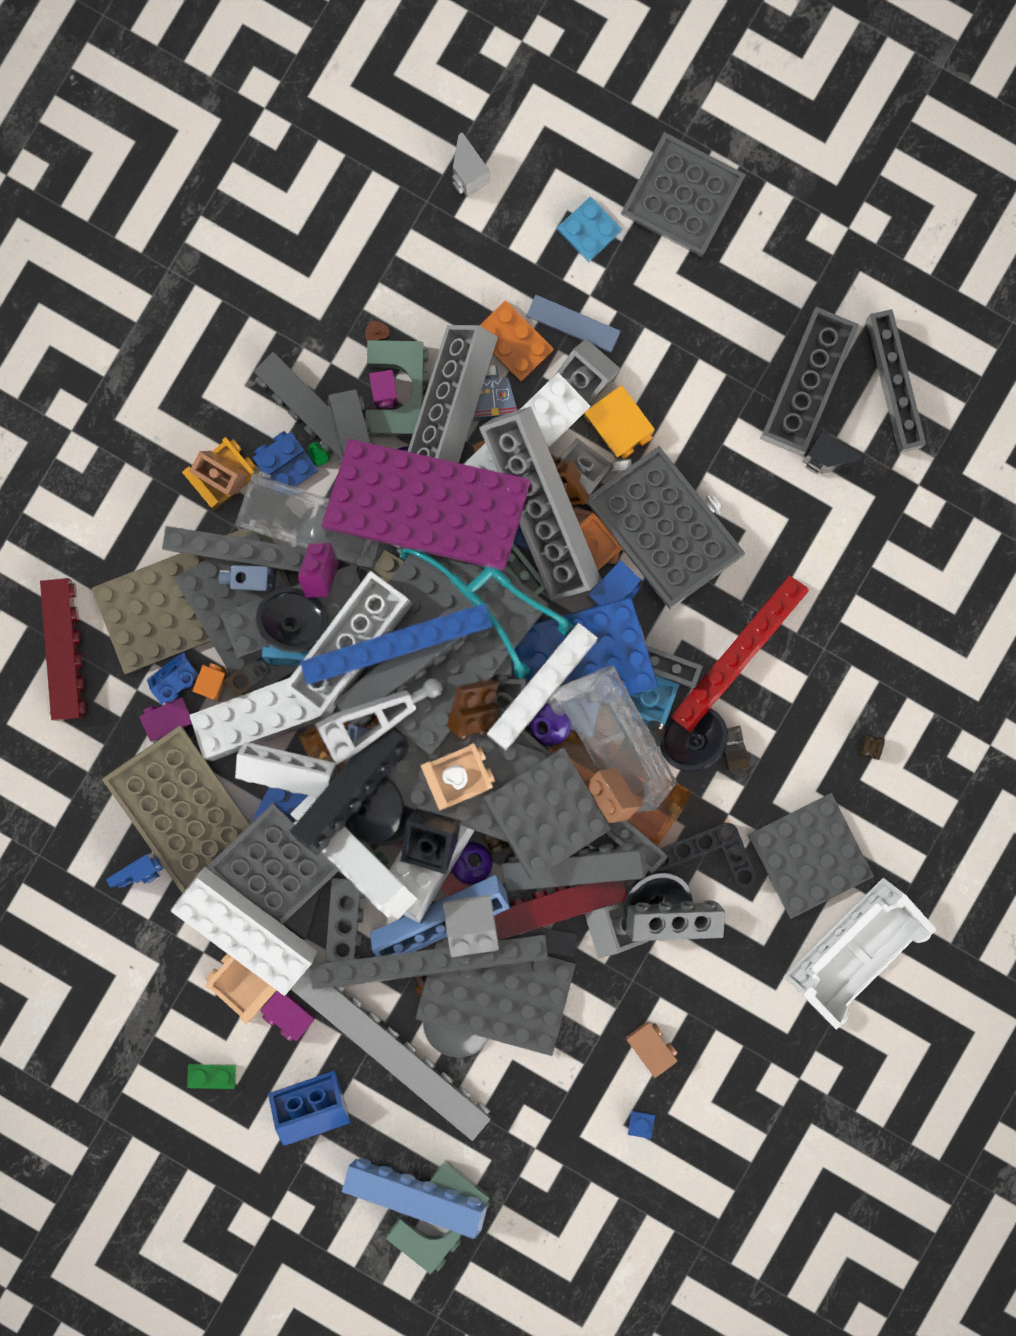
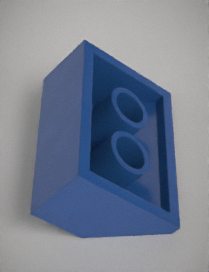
(308, 1108)

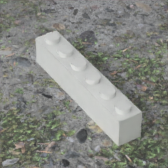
(542, 686)

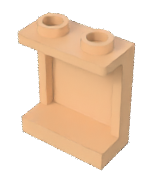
(477, 782)
(239, 988)

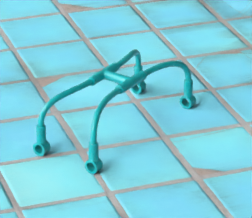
(468, 591)

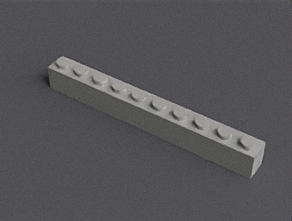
(396, 1056)

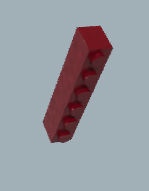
(62, 649)
(557, 906)

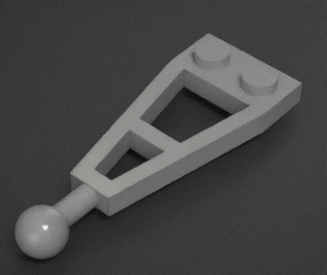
(336, 736)

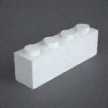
(284, 770)

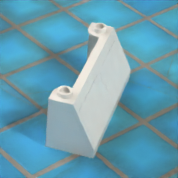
(858, 950)

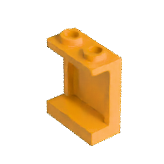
(620, 423)
(230, 452)

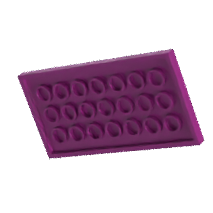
(426, 504)

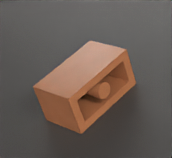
(218, 472)
(613, 795)
(651, 1048)

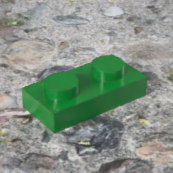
(212, 1076)

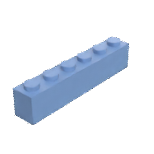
(409, 936)
(415, 1197)

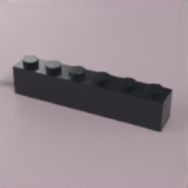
(348, 791)

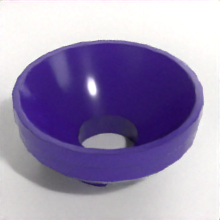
(557, 726)
(467, 873)

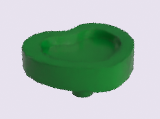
(317, 454)

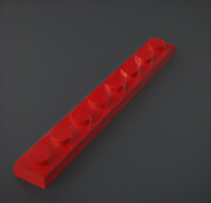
(739, 653)

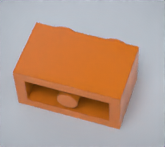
(211, 682)

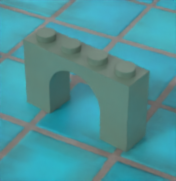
(409, 358)
(427, 1249)

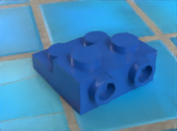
(285, 460)
(172, 678)
(142, 870)

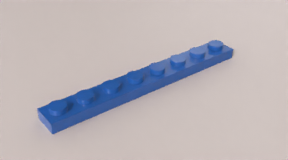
(396, 644)

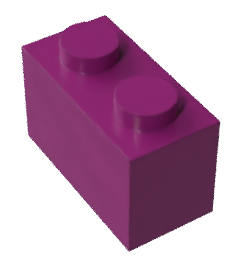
(384, 390)
(318, 570)
(166, 718)
(287, 1015)

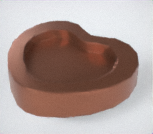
(377, 331)

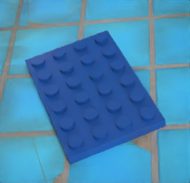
(618, 645)

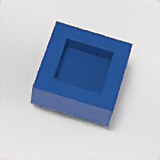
(641, 1124)

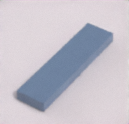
(573, 323)

